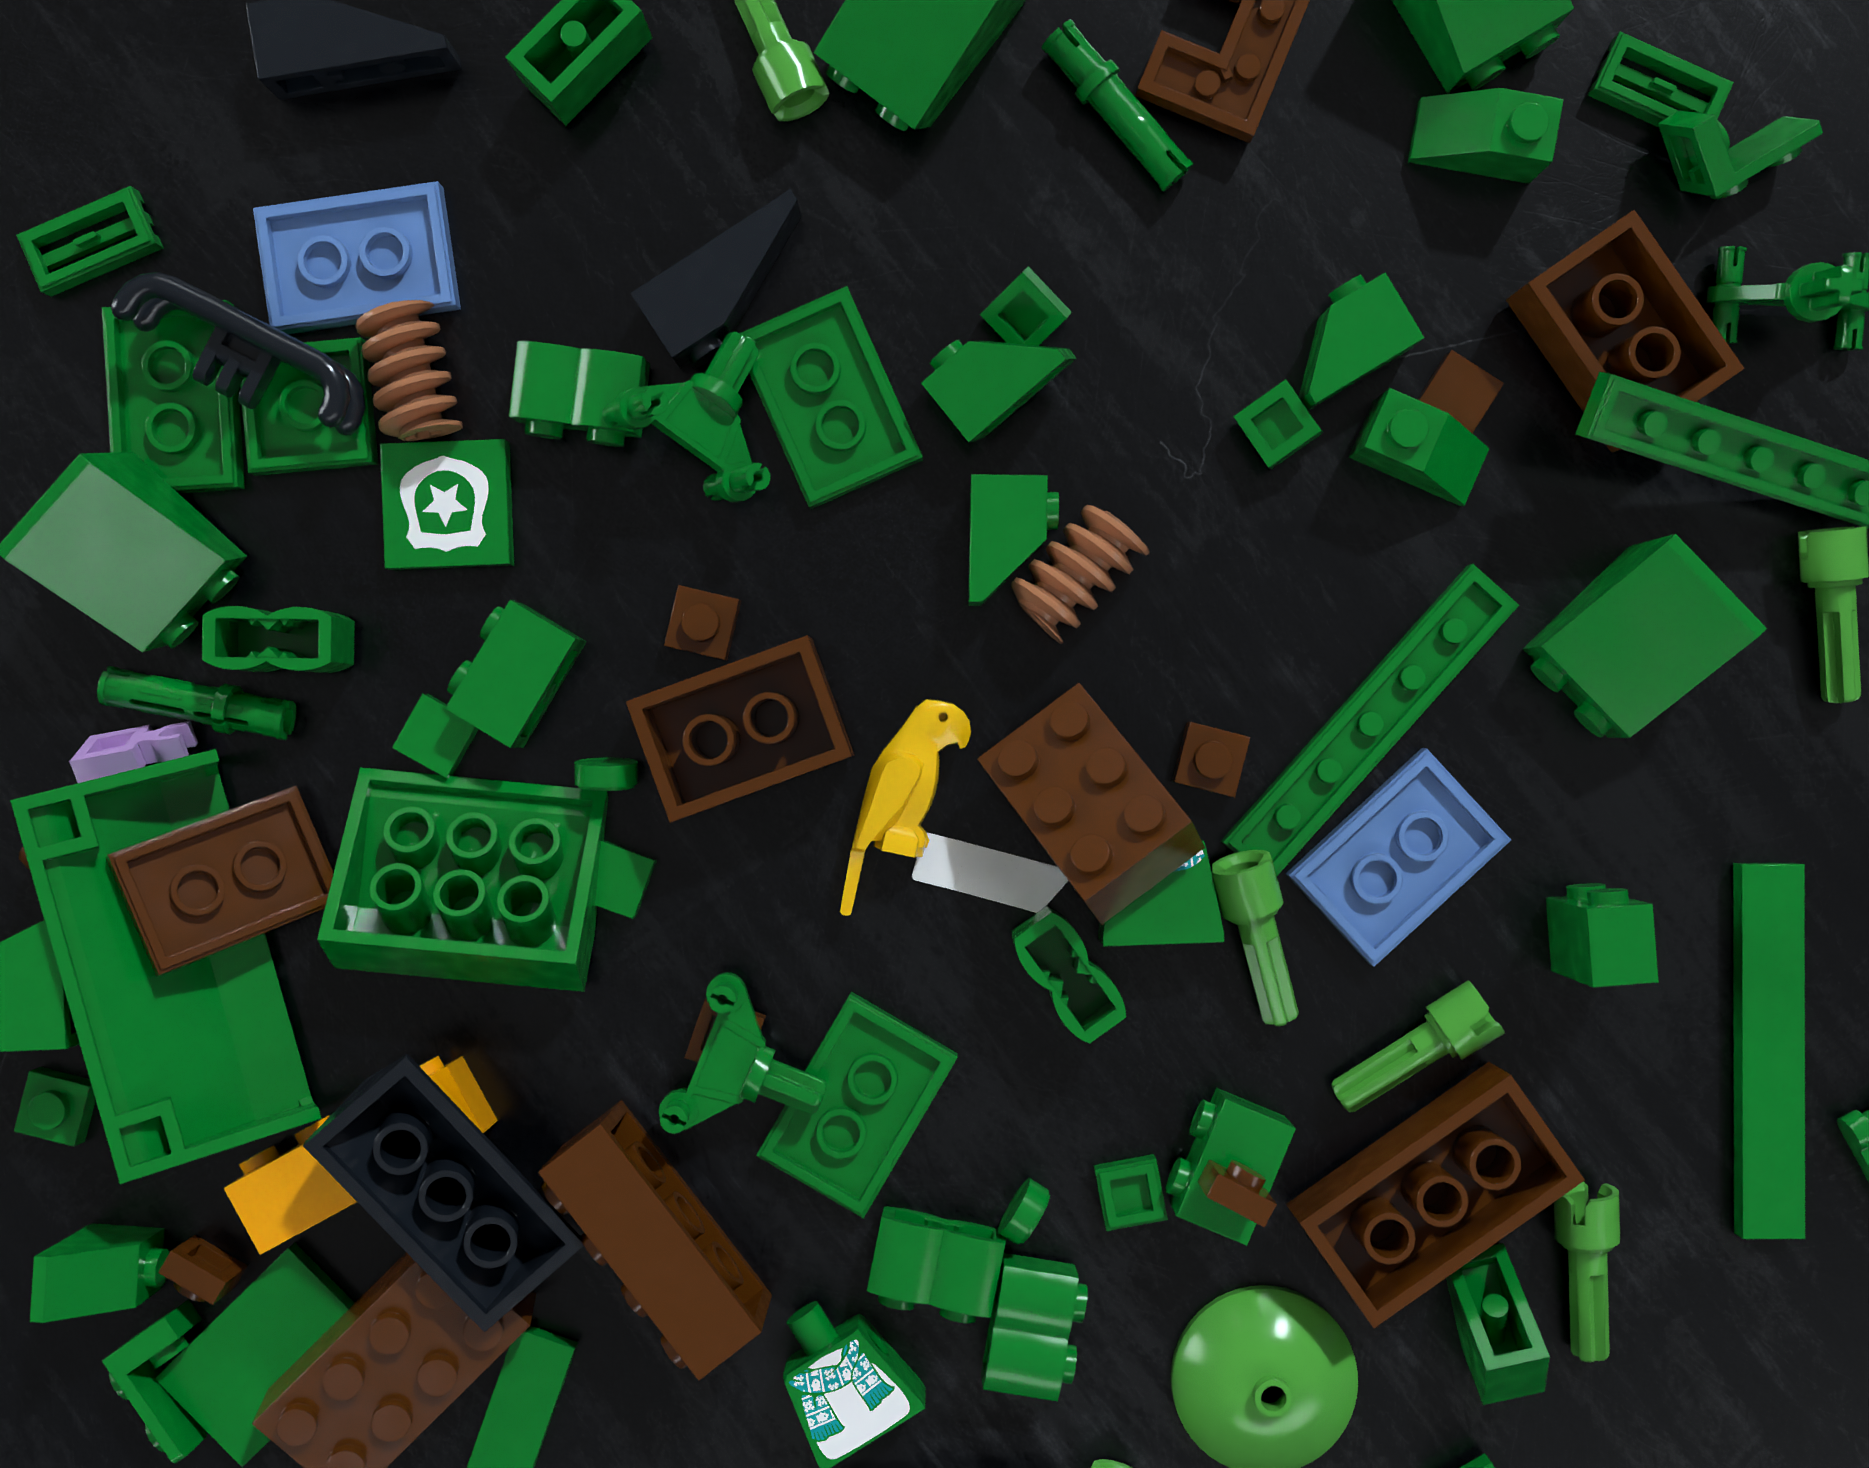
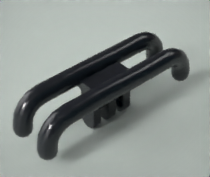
(242, 347)

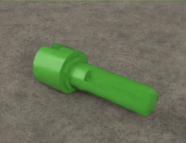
(784, 65)
(1833, 565)
(1251, 898)
(1454, 1025)
(1588, 1233)

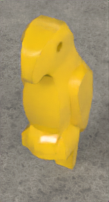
(904, 787)

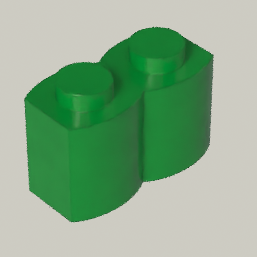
(570, 387)
(277, 640)
(1059, 962)
(936, 1264)
(1031, 1327)

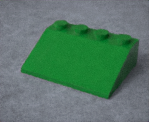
(466, 880)

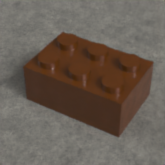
(1624, 314)
(740, 728)
(1092, 803)

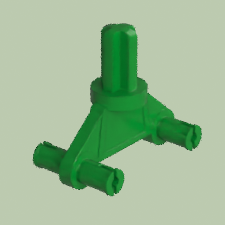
(1809, 295)
(702, 418)
(736, 1065)

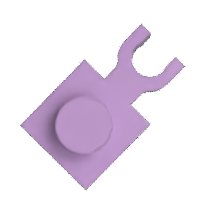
(131, 749)

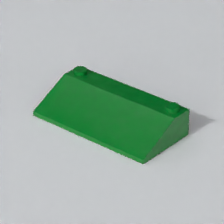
(173, 1057)

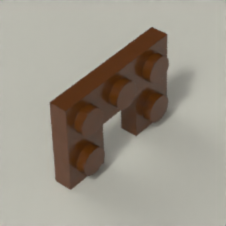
(1228, 87)

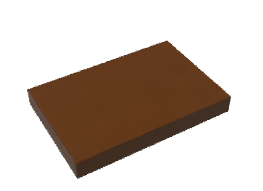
(223, 879)

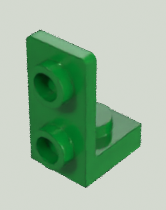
(1708, 165)
(133, 1377)

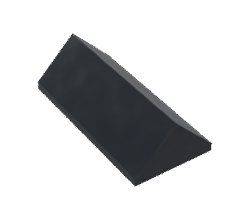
(443, 1191)

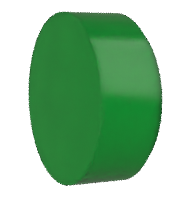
(606, 773)
(1024, 1212)

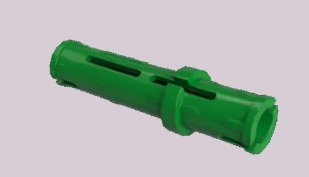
(1108, 95)
(222, 707)

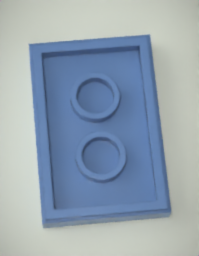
(353, 253)
(1398, 856)

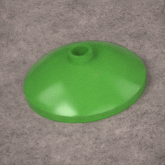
(1256, 1342)

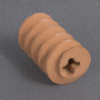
(405, 371)
(1077, 569)

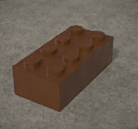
(1435, 1192)
(657, 1241)
(382, 1372)

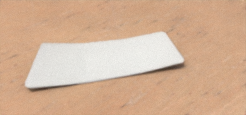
(988, 873)

